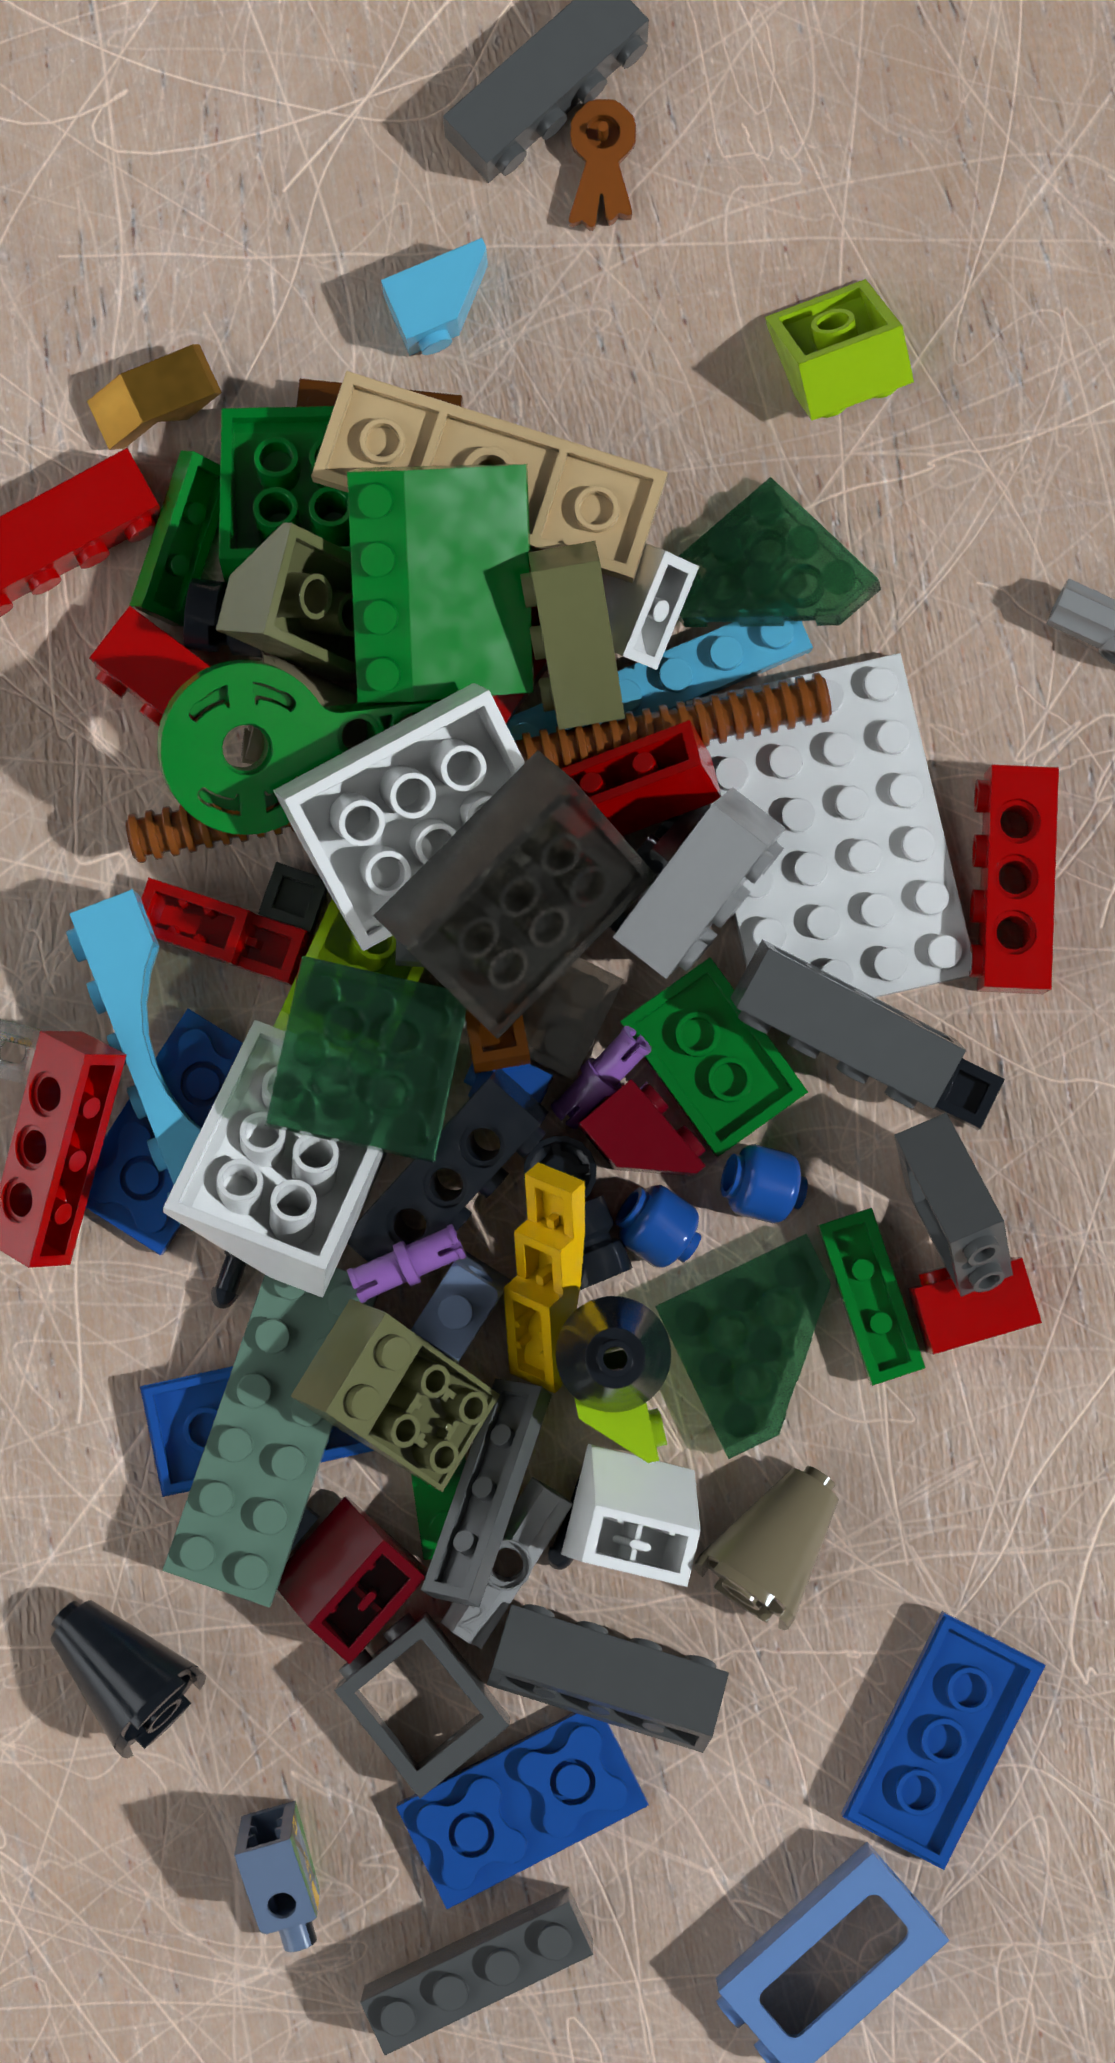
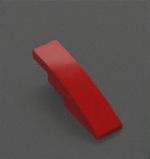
(225, 932)

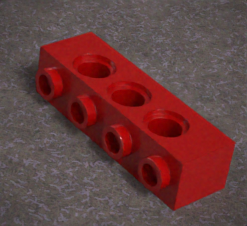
(1034, 796)
(56, 1146)

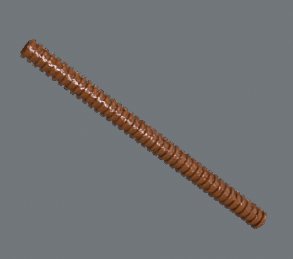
(712, 720)

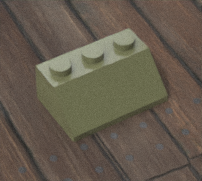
(295, 603)

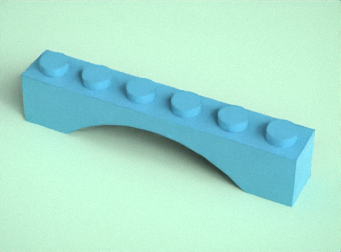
(121, 956)

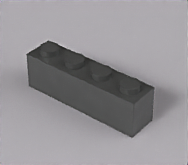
(545, 81)
(847, 1025)
(608, 1677)
(476, 1971)

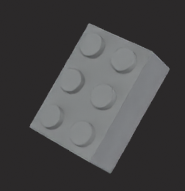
(702, 884)

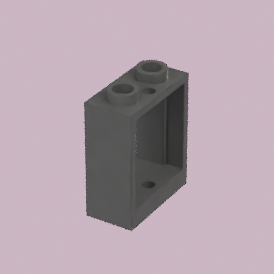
(954, 1205)
(456, 1749)

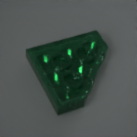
(772, 567)
(749, 1339)

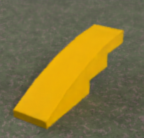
(548, 1273)

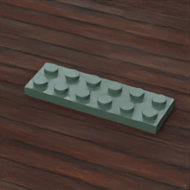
(260, 1448)

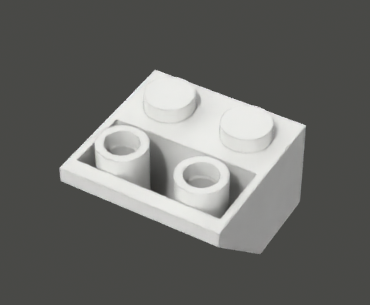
(634, 1516)

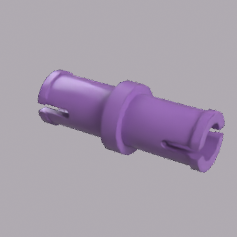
(601, 1077)
(406, 1263)

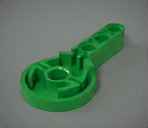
(293, 741)

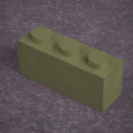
(573, 635)

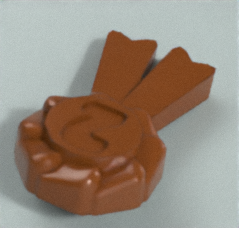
(602, 137)

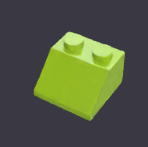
(841, 349)

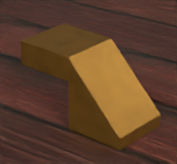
(153, 393)

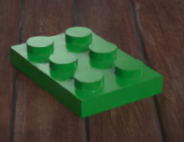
(713, 1062)

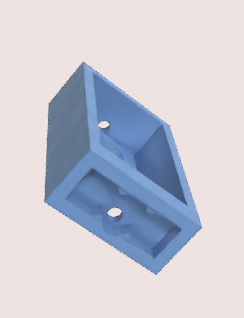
(801, 1929)

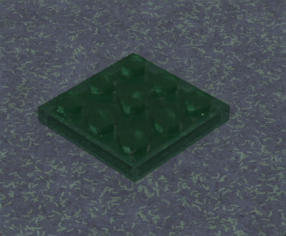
(366, 1060)

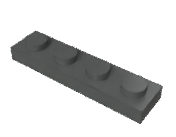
(486, 1494)

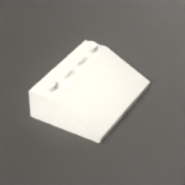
(398, 800)
(267, 1191)

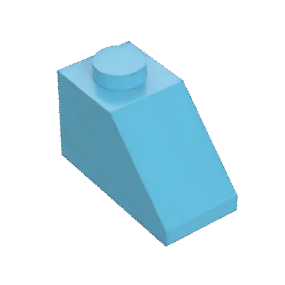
(435, 297)

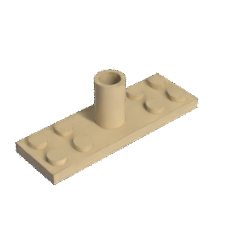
(572, 488)

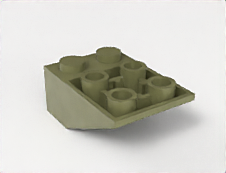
(396, 1393)

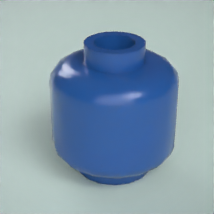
(763, 1183)
(658, 1226)

